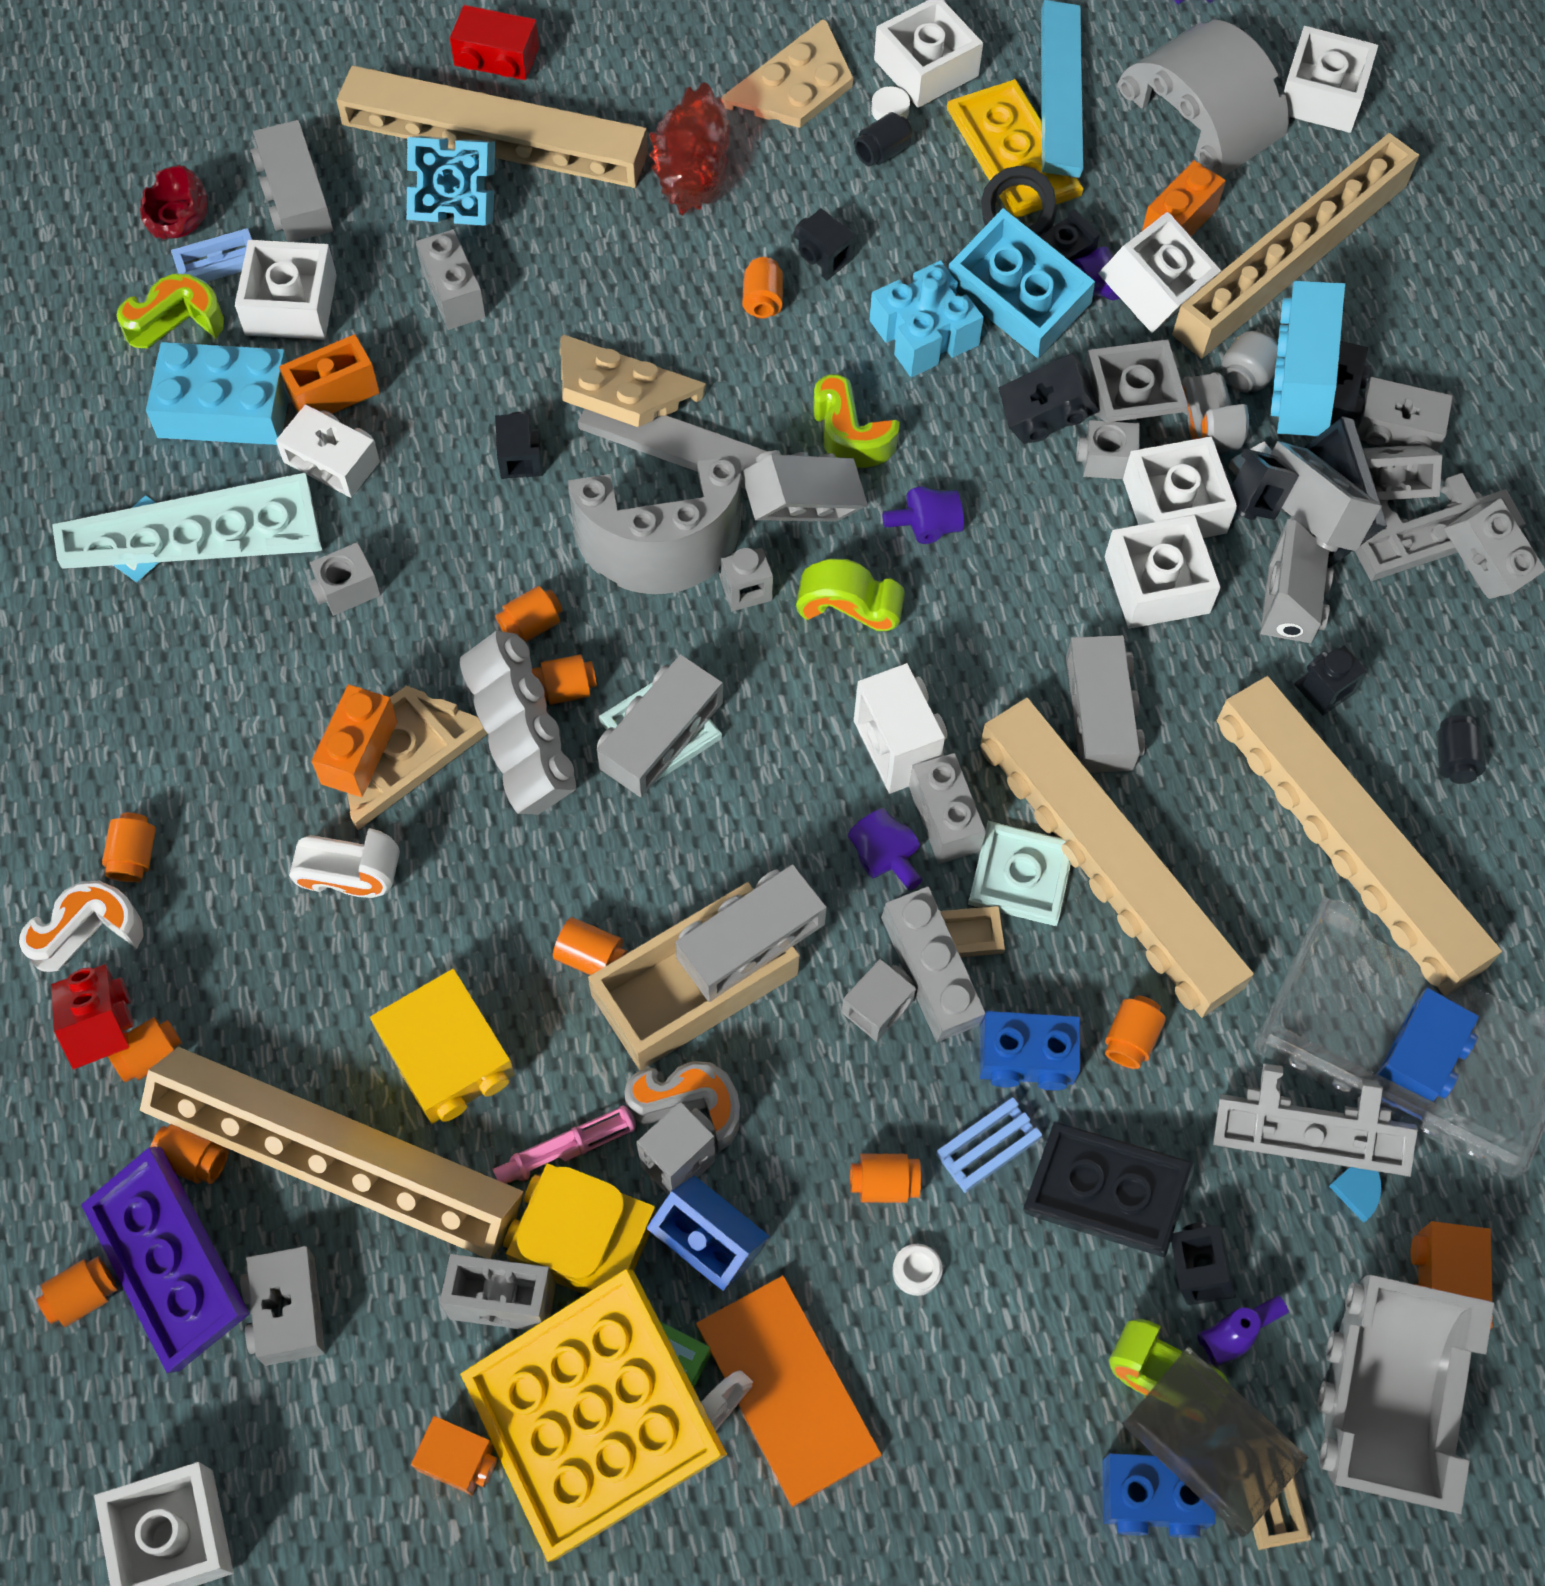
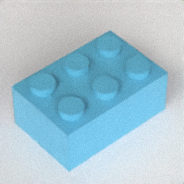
(1021, 283)
(1311, 346)
(218, 393)

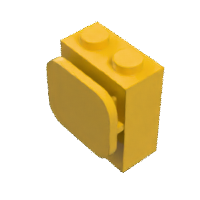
(443, 1047)
(578, 1228)

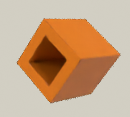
(455, 1456)

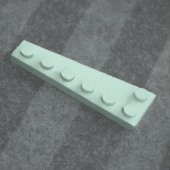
(224, 523)

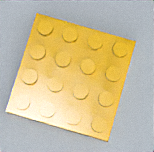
(592, 1415)

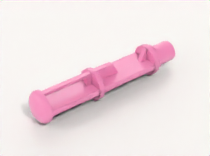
(566, 1145)

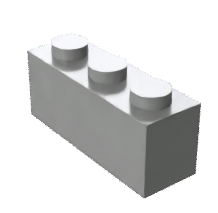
(290, 182)
(803, 487)
(1326, 500)
(1104, 704)
(659, 725)
(749, 931)
(933, 964)

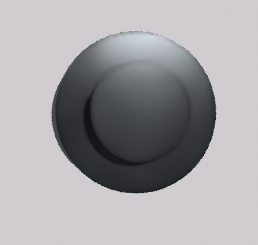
(883, 139)
(1460, 749)

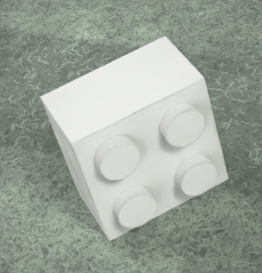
(928, 51)
(1328, 78)
(1159, 271)
(286, 289)
(1179, 483)
(1161, 571)
(897, 724)
(164, 1530)

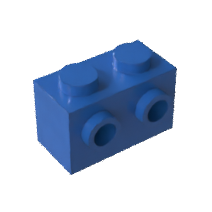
(1430, 1045)
(1029, 1049)
(708, 1232)
(1146, 1493)

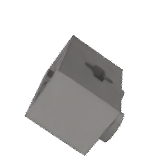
(450, 279)
(1403, 415)
(1404, 471)
(1494, 549)
(946, 808)
(677, 1147)
(497, 1292)
(300, 1329)

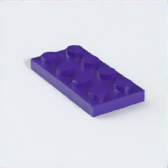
(164, 1259)

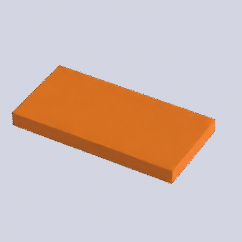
(796, 1396)

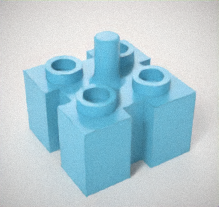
(450, 180)
(926, 318)

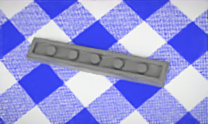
(670, 440)

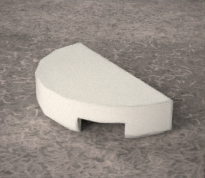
(726, 1397)

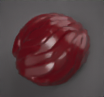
(174, 203)

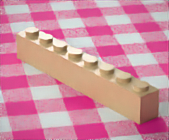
(520, 129)
(1294, 246)
(1357, 837)
(1115, 859)
(331, 1151)

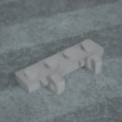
(1423, 540)
(1355, 1138)

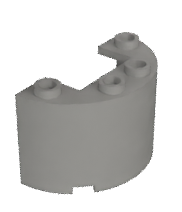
(1218, 84)
(660, 544)
(1401, 1391)

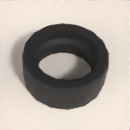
(1021, 176)

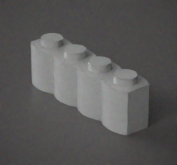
(520, 730)

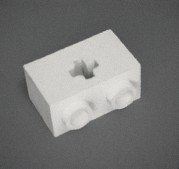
(328, 450)

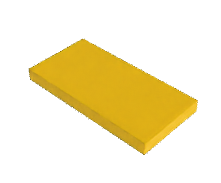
(1007, 134)

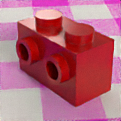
(494, 42)
(91, 1015)

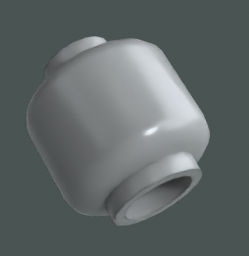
(1250, 361)

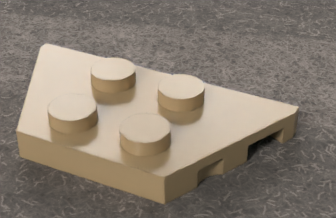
(796, 80)
(621, 385)
(422, 743)

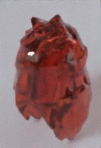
(692, 149)

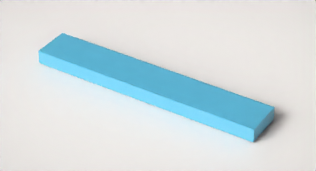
(1061, 89)

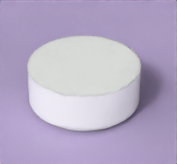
(890, 100)
(917, 1269)

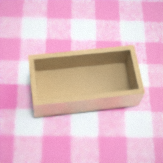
(658, 1004)

